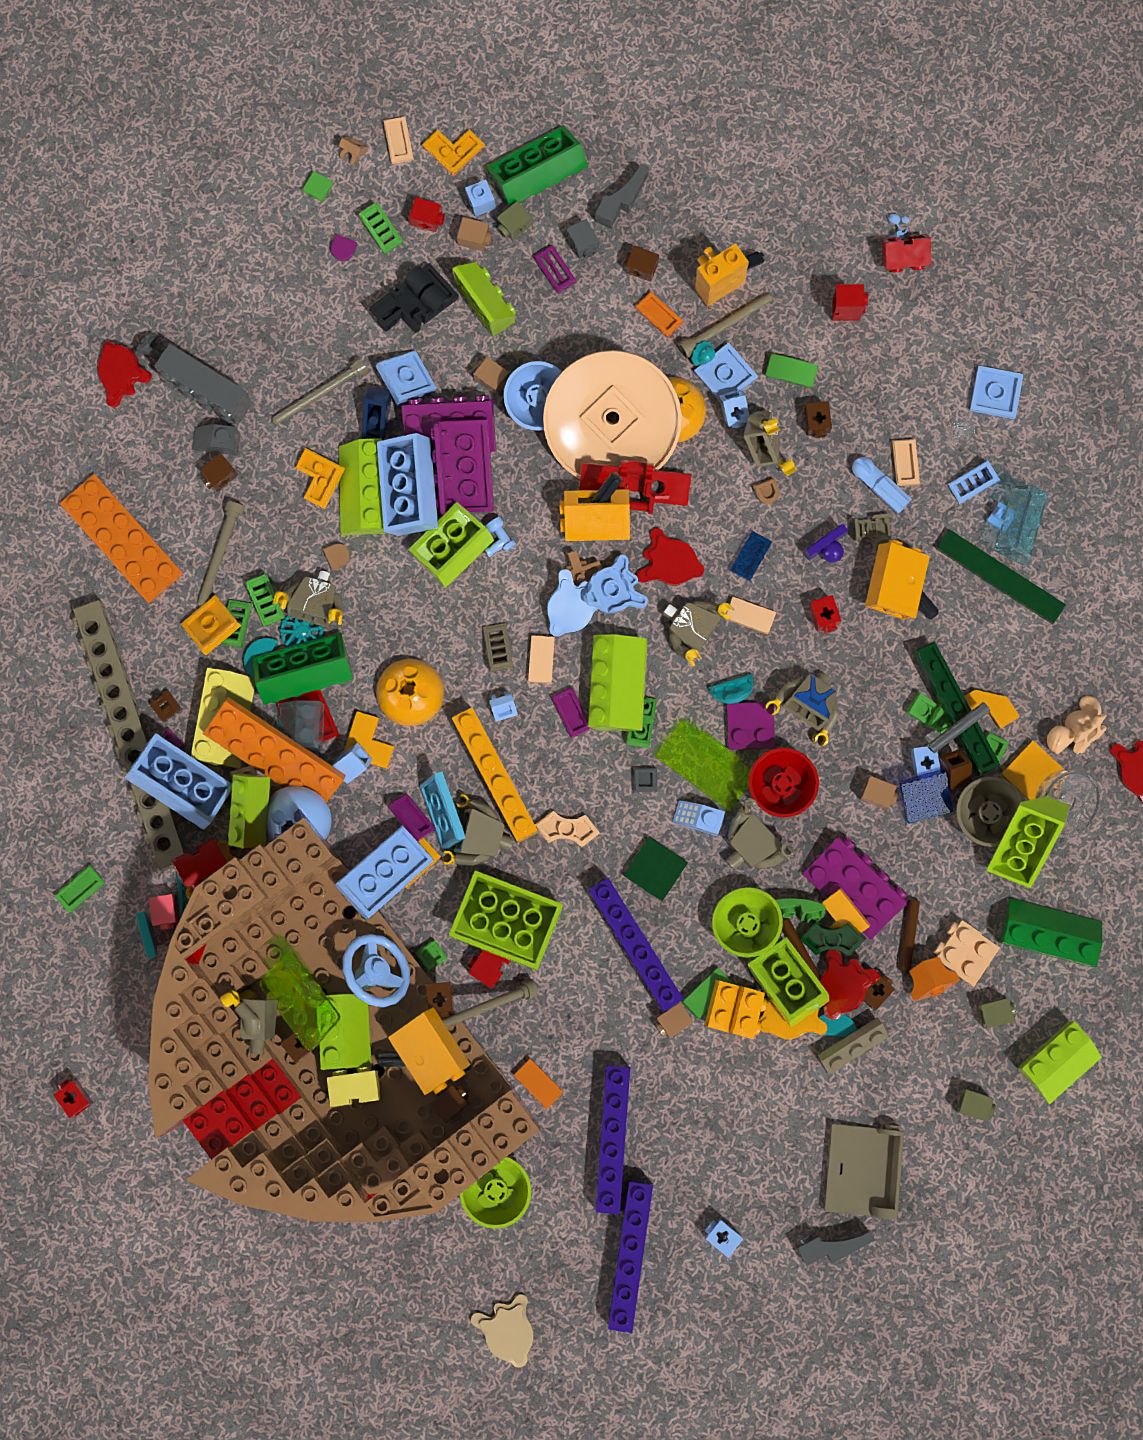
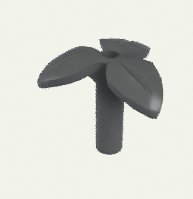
(144, 348)

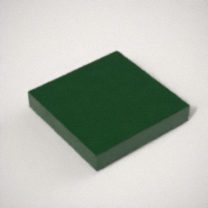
(655, 869)

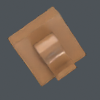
(354, 147)

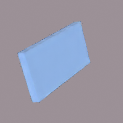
(384, 872)

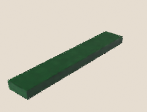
(1001, 577)
(955, 707)

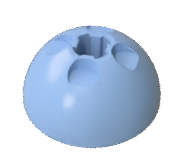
(521, 384)
(291, 805)

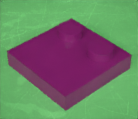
(750, 726)

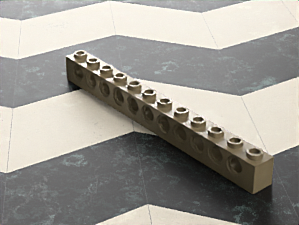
(84, 618)

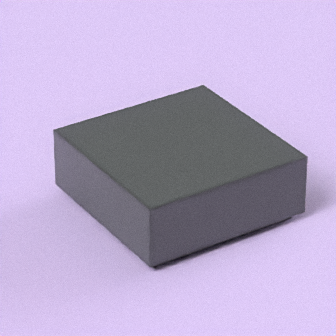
(645, 779)

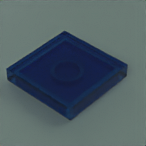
(926, 796)

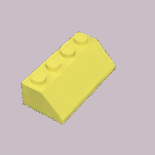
(216, 689)

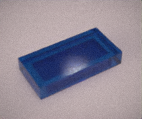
(751, 556)

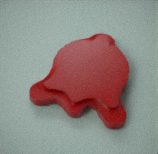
(119, 372)
(670, 560)
(1130, 767)
(845, 984)

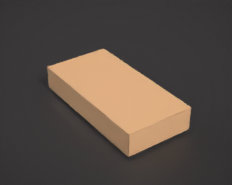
(398, 140)
(905, 462)
(751, 615)
(541, 659)

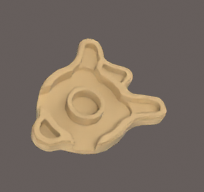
(508, 1331)

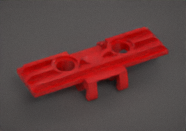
(639, 478)

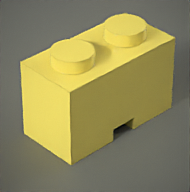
(360, 1085)

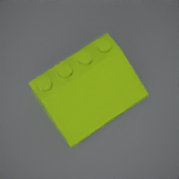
(506, 920)

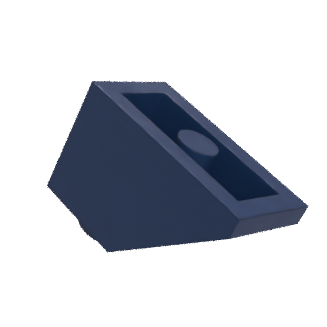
(375, 413)

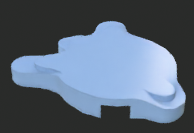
(613, 588)
(567, 606)

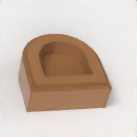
(767, 491)
(337, 556)

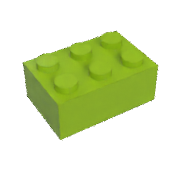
(788, 982)

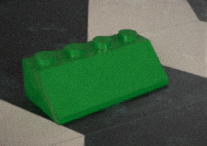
(529, 172)
(302, 668)
(1052, 933)

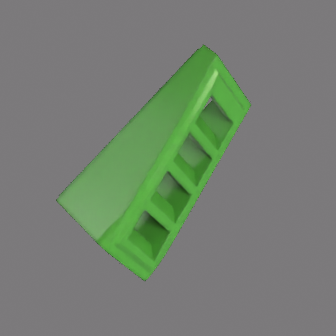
(370, 212)
(251, 584)
(233, 642)

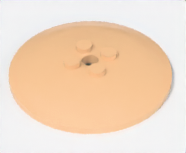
(606, 383)

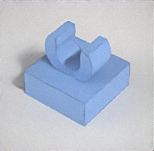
(997, 516)
(503, 706)

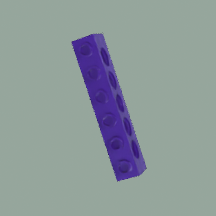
(635, 945)
(613, 1139)
(630, 1256)

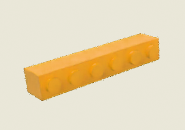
(495, 775)

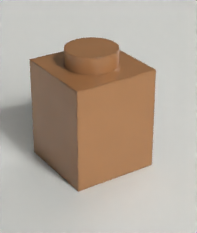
(474, 234)
(491, 376)
(879, 793)
(673, 1021)

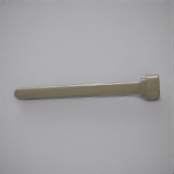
(686, 346)
(356, 369)
(233, 511)
(526, 989)

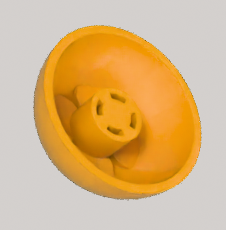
(692, 407)
(418, 701)

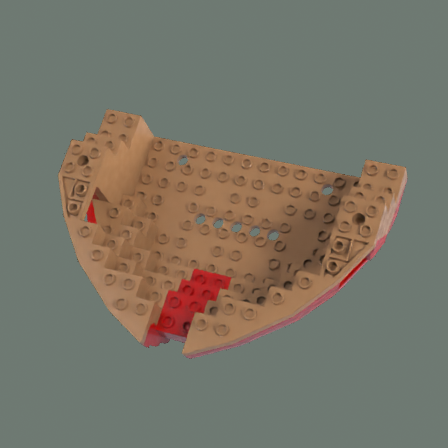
(272, 1118)

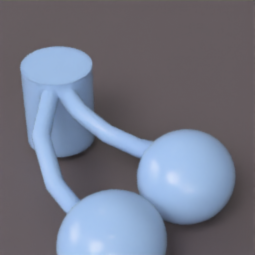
(895, 219)

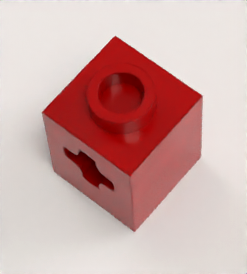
(426, 215)
(829, 606)
(81, 1099)

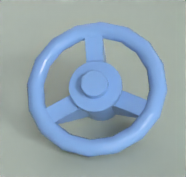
(375, 970)

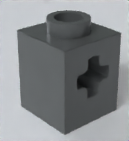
(583, 239)

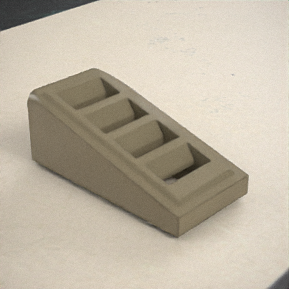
(502, 665)

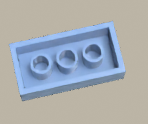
(407, 484)
(179, 781)

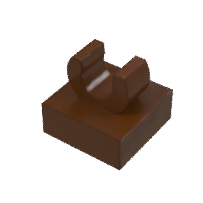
(165, 706)

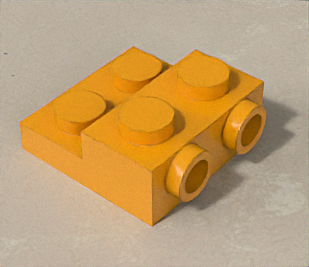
(735, 1009)

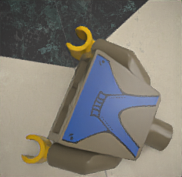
(810, 701)

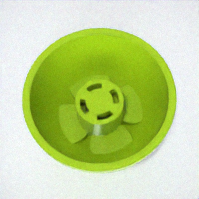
(744, 910)
(487, 1207)

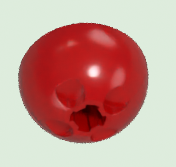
(795, 772)

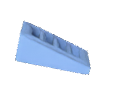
(991, 473)

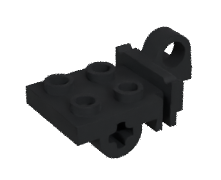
(415, 300)

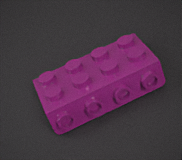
(421, 416)
(463, 465)
(865, 886)

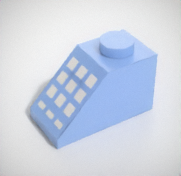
(698, 817)

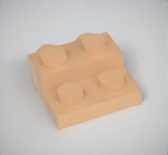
(966, 952)

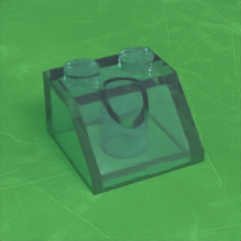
(302, 723)

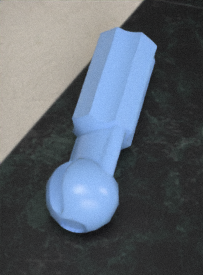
(880, 484)

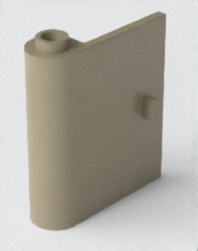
(868, 1172)

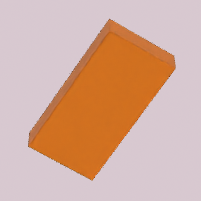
(659, 314)
(538, 1083)

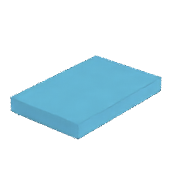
(442, 811)

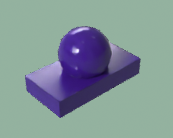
(828, 546)

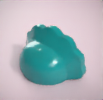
(703, 353)

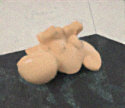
(1080, 727)

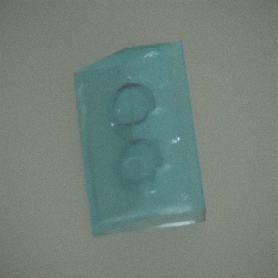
(1021, 523)

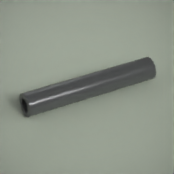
(959, 727)

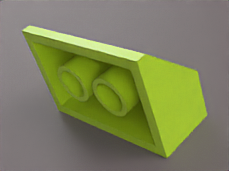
(484, 297)
(452, 545)
(249, 810)
(349, 1040)
(1060, 1061)

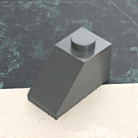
(217, 439)

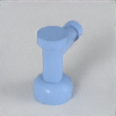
(504, 541)

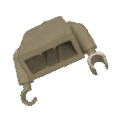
(754, 842)

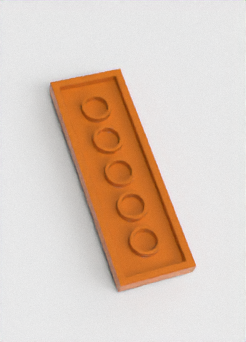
(121, 538)
(271, 751)

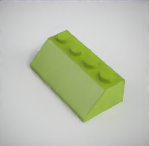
(360, 488)
(617, 683)
(1029, 840)

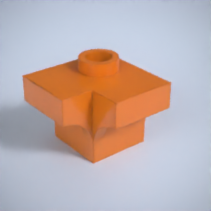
(931, 979)

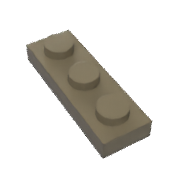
(853, 1046)

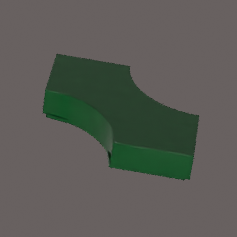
(843, 938)

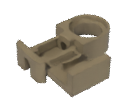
(875, 529)

